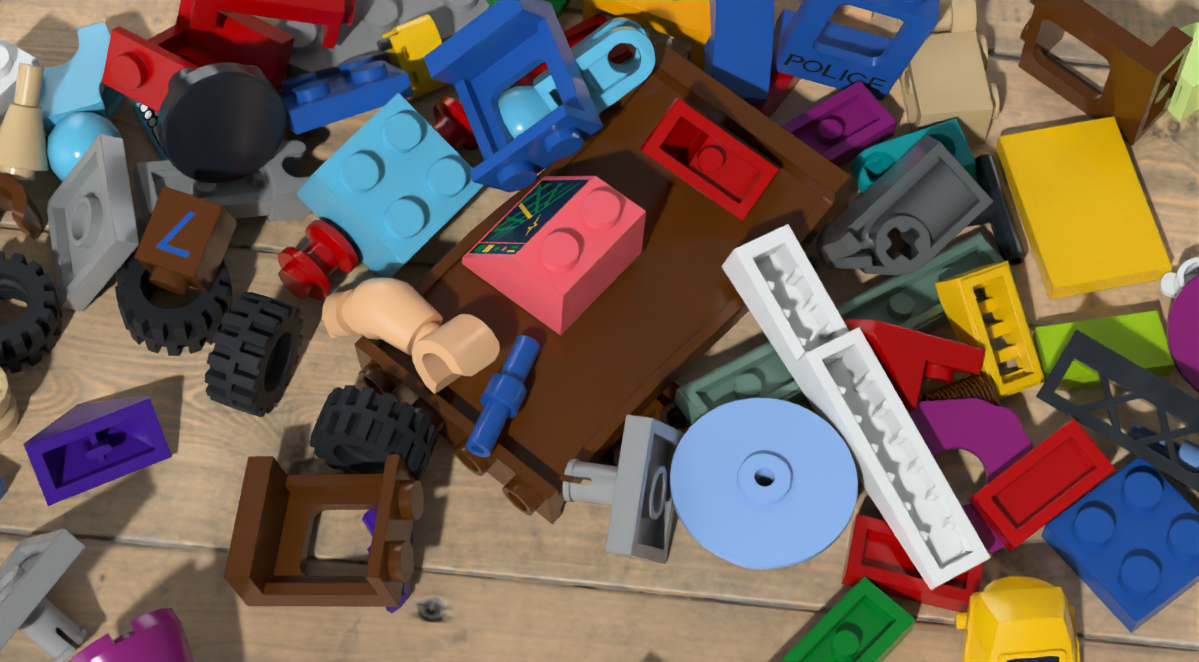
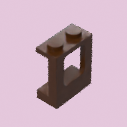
(1139, 75)
(276, 529)

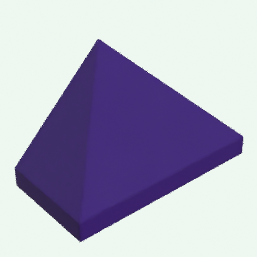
(96, 446)

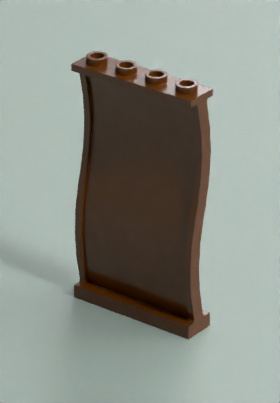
(646, 322)

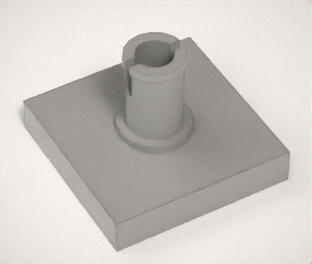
(93, 223)
(635, 489)
(23, 585)

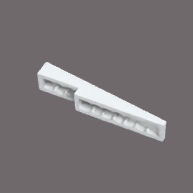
(858, 400)

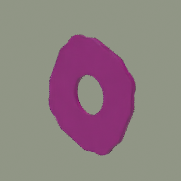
(982, 429)

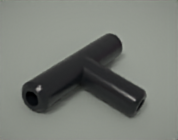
(999, 212)

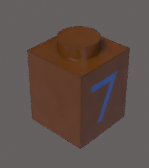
(185, 241)

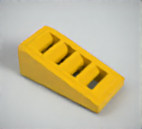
(1004, 303)

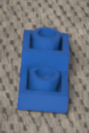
(741, 47)

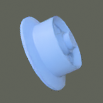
(763, 483)

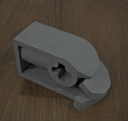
(921, 196)

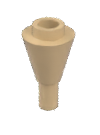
(22, 129)

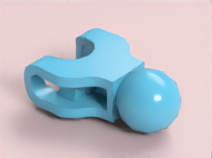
(605, 80)
(77, 102)

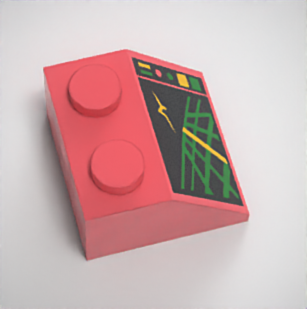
(560, 247)

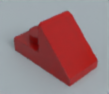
(709, 159)
(915, 355)

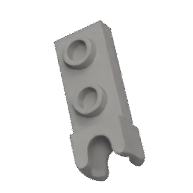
(262, 193)

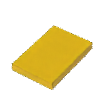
(1082, 208)

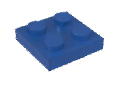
(354, 90)
(1131, 543)

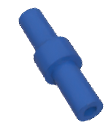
(503, 396)

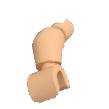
(404, 319)

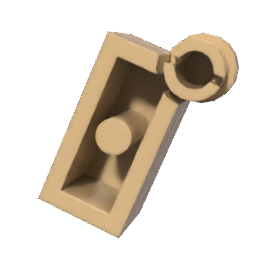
(949, 75)

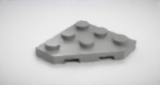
(368, 24)

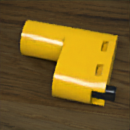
(407, 47)

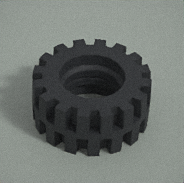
(41, 319)
(170, 327)
(254, 353)
(364, 427)

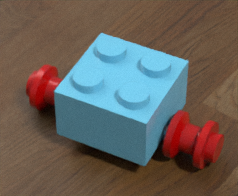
(382, 195)

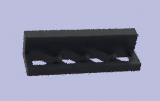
(1140, 385)

